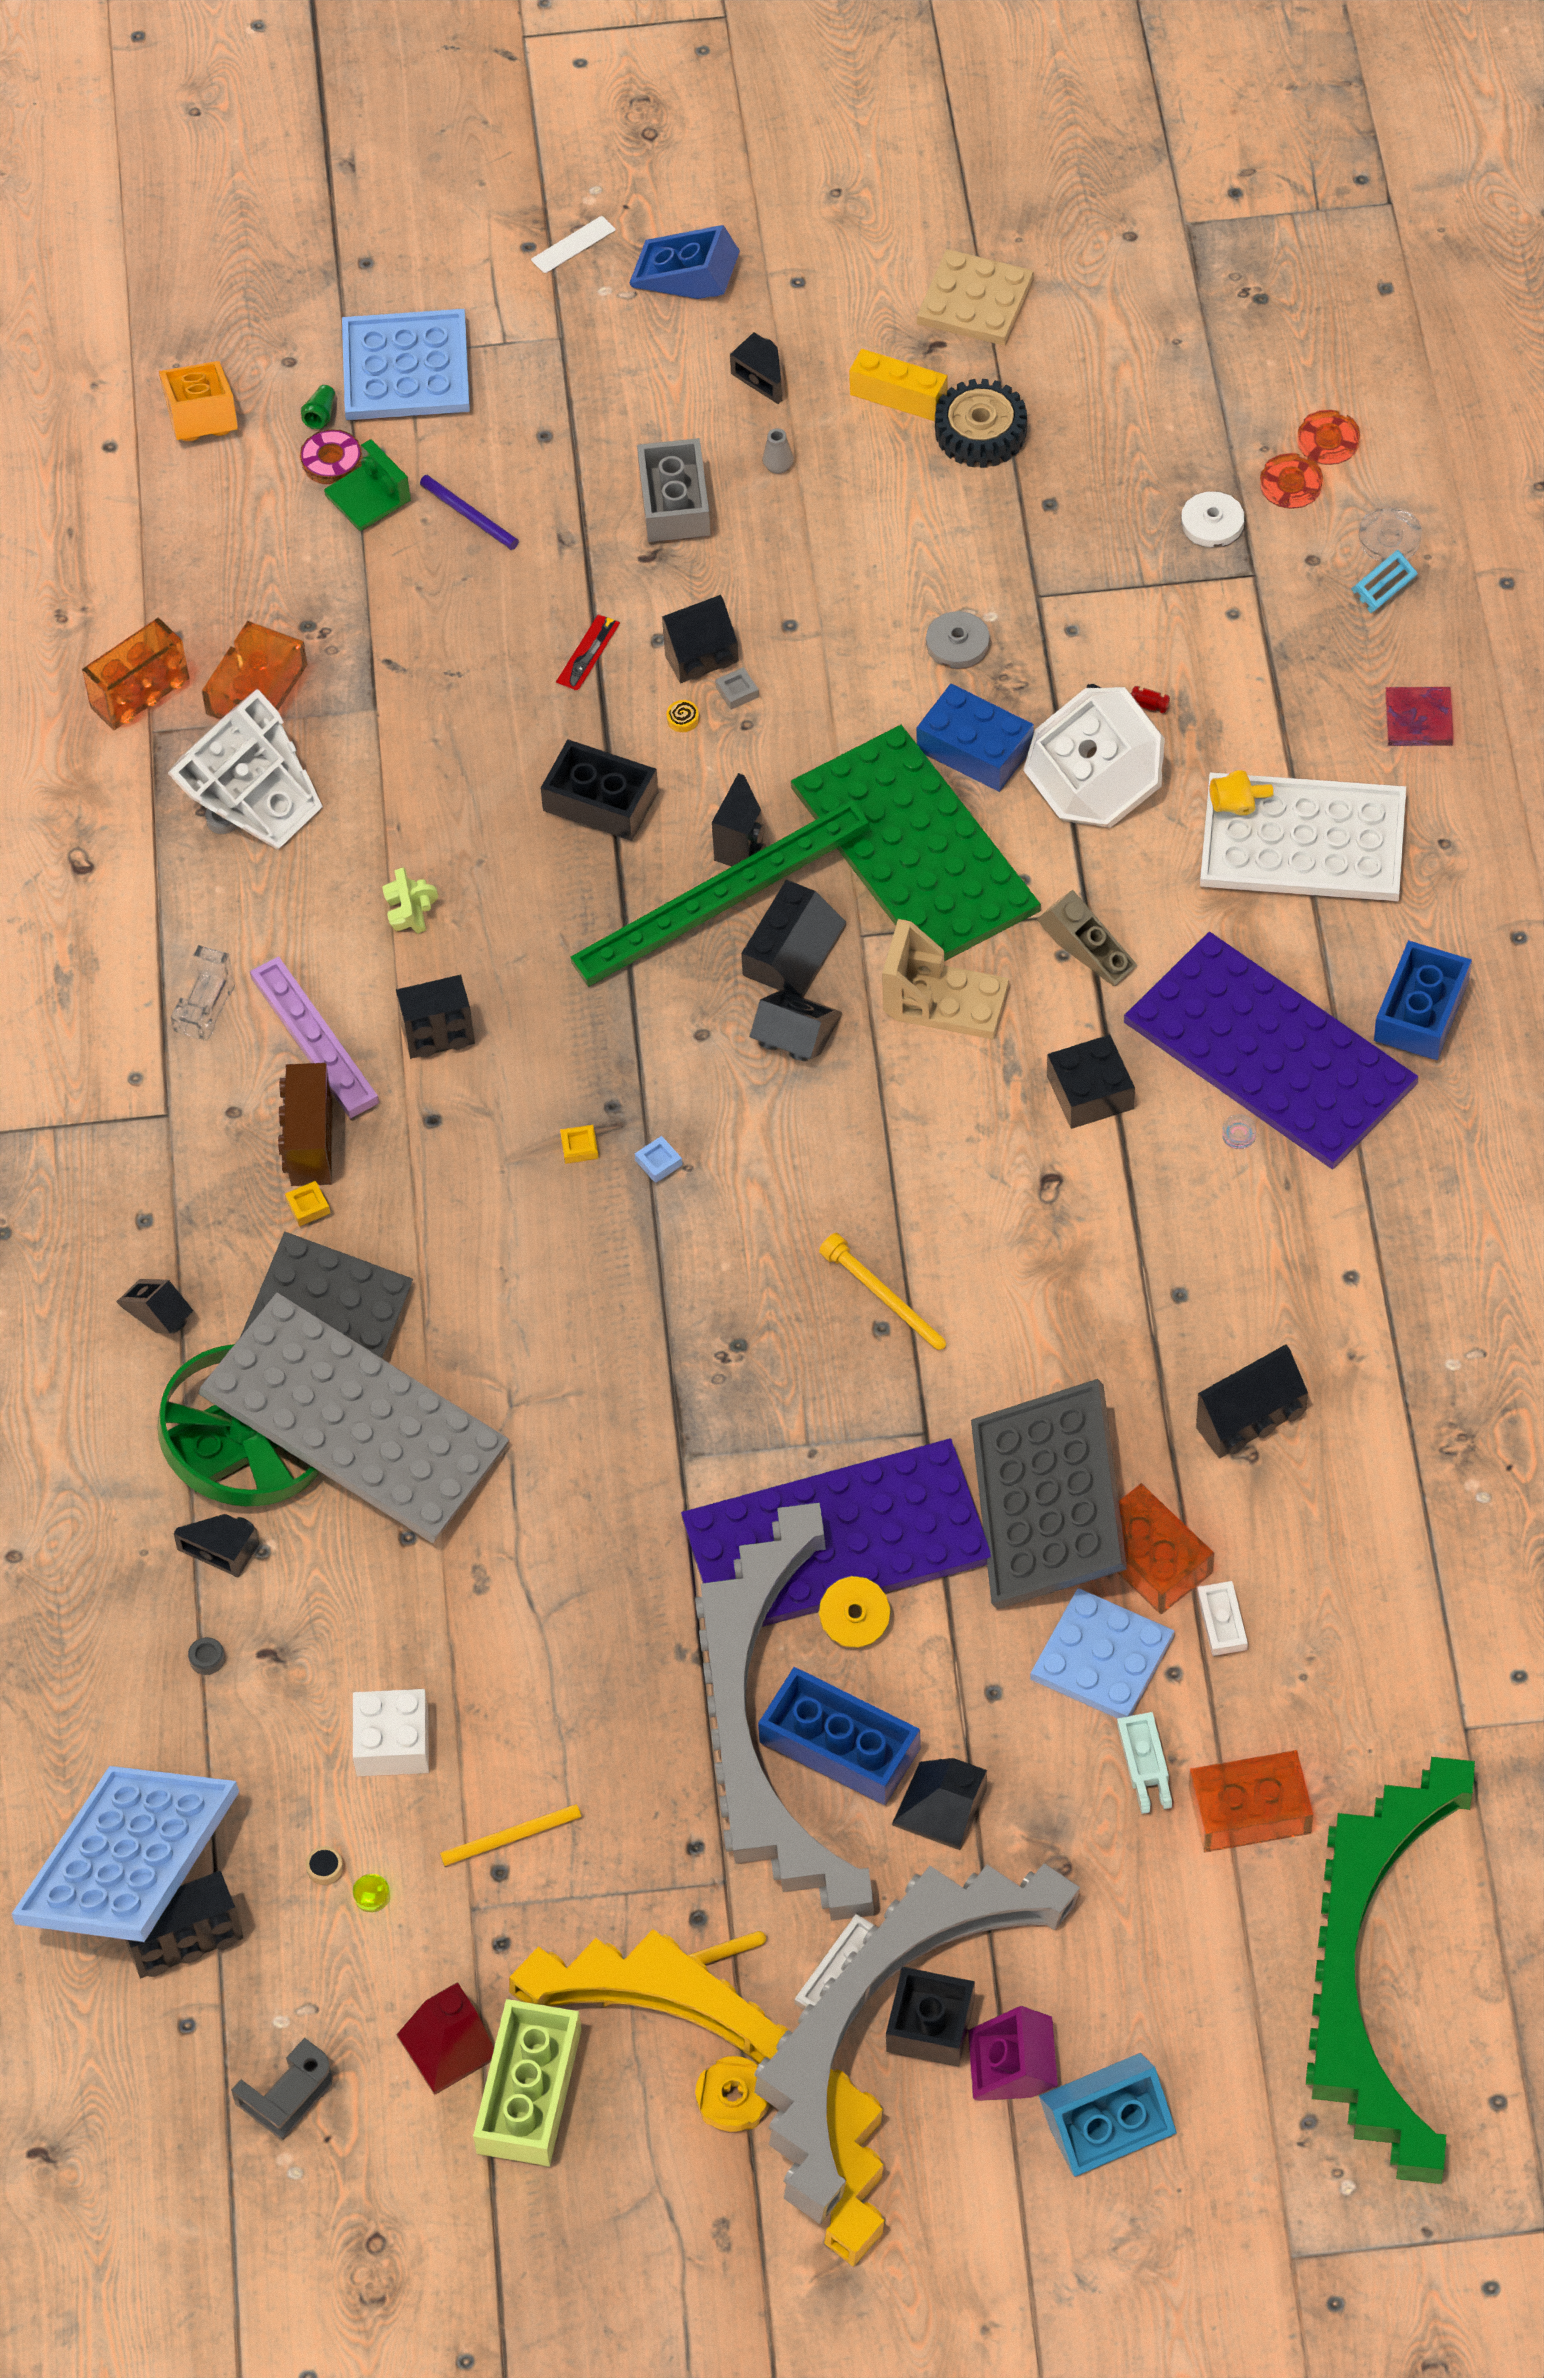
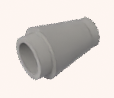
(777, 452)

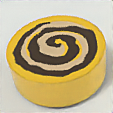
(682, 716)

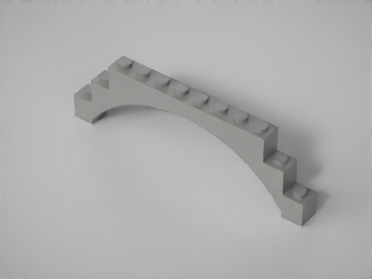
(757, 1818)
(925, 1918)

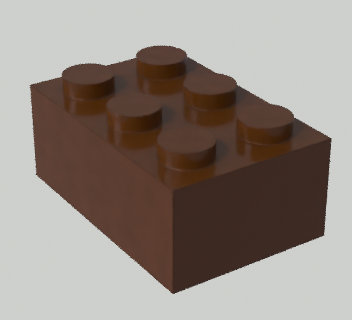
(306, 1124)

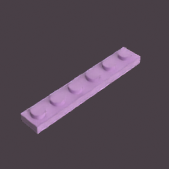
(314, 1036)

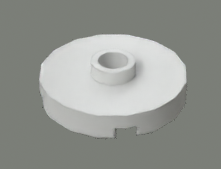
(1208, 530)

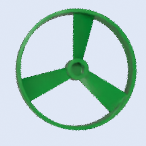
(268, 1471)

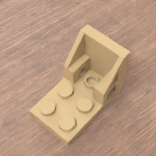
(935, 995)

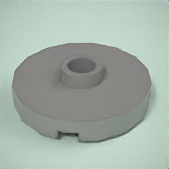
(960, 651)

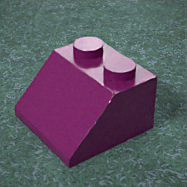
(1013, 2056)

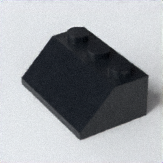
(792, 940)
(1251, 1402)

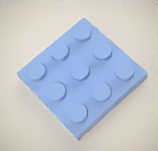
(1102, 1654)

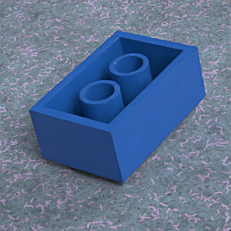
(975, 737)
(1422, 1000)

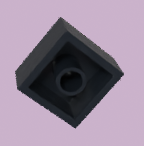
(435, 1016)
(1090, 1081)
(930, 2016)

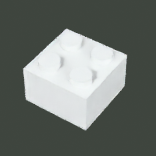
(390, 1732)

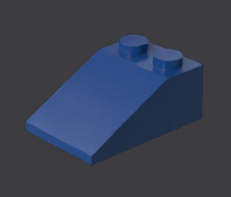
(687, 263)

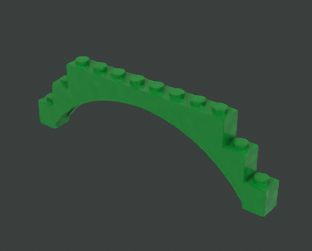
(1344, 2058)

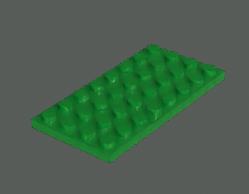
(923, 847)

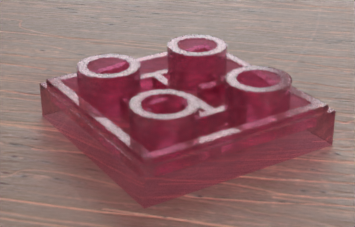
(1419, 716)

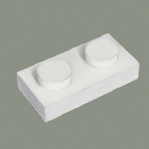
(1222, 1618)

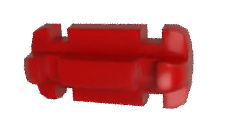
(1151, 699)

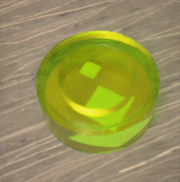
(371, 1893)

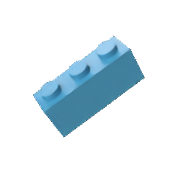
(1108, 2114)

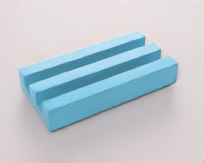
(1366, 596)

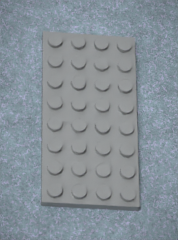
(354, 1417)

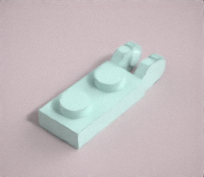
(1144, 1758)

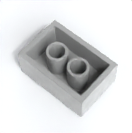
(673, 490)

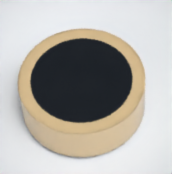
(324, 1865)

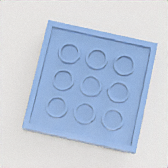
(405, 364)

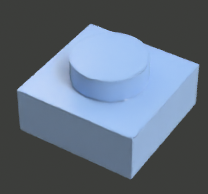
(658, 1159)

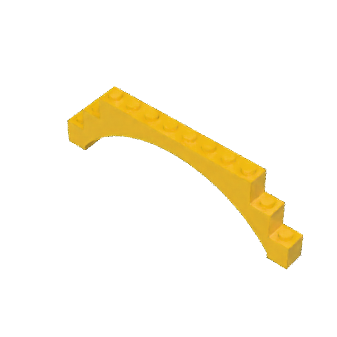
(670, 1981)

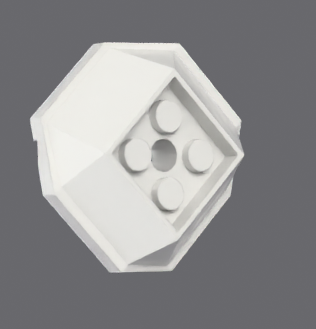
(1118, 775)

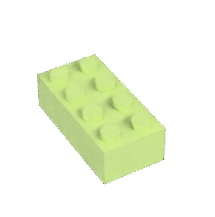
(527, 2082)

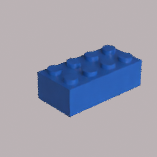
(839, 1735)

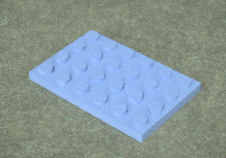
(126, 1853)

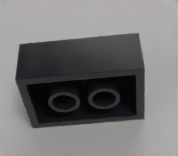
(599, 789)
(193, 1923)

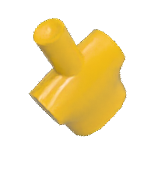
(1236, 793)

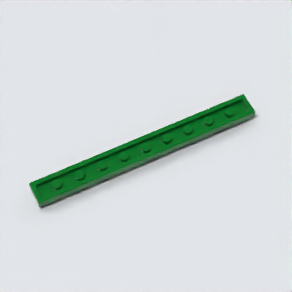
(719, 893)

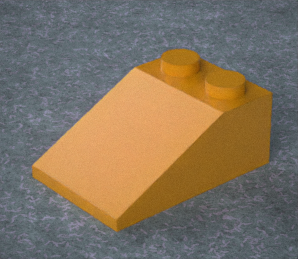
(198, 400)

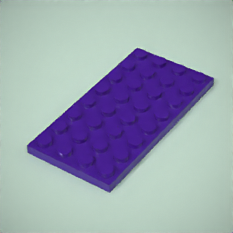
(1271, 1050)
(881, 1520)

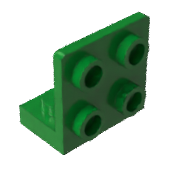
(371, 489)

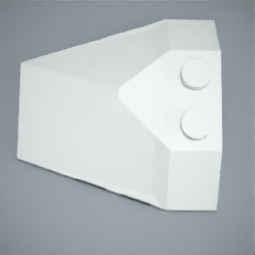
(250, 773)

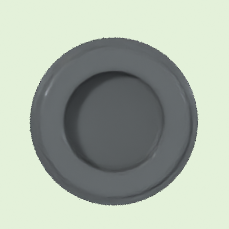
(206, 1656)

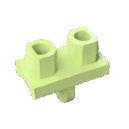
(414, 899)

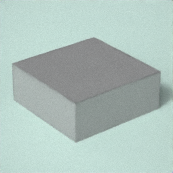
(737, 688)

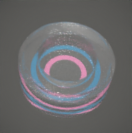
(1239, 1131)

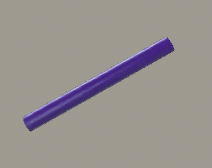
(469, 512)

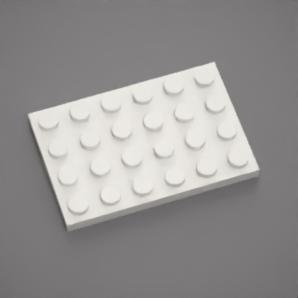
(1309, 840)

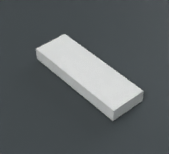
(849, 1941)

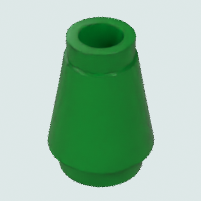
(318, 408)

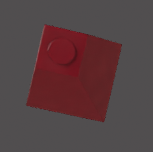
(446, 2039)

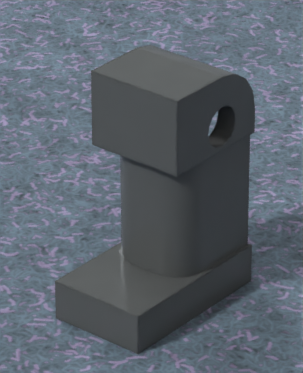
(292, 2094)

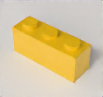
(897, 384)

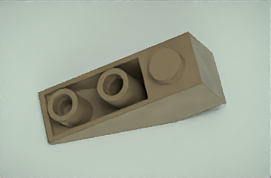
(1086, 938)

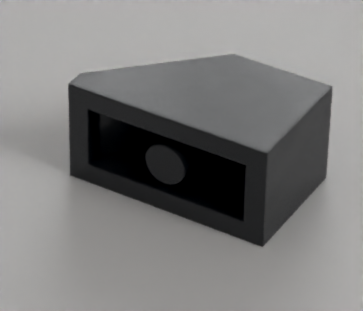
(758, 366)
(156, 1305)
(219, 1542)

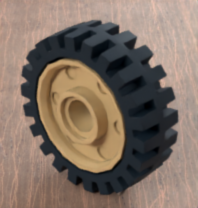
(981, 423)

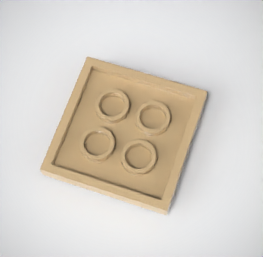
(975, 297)

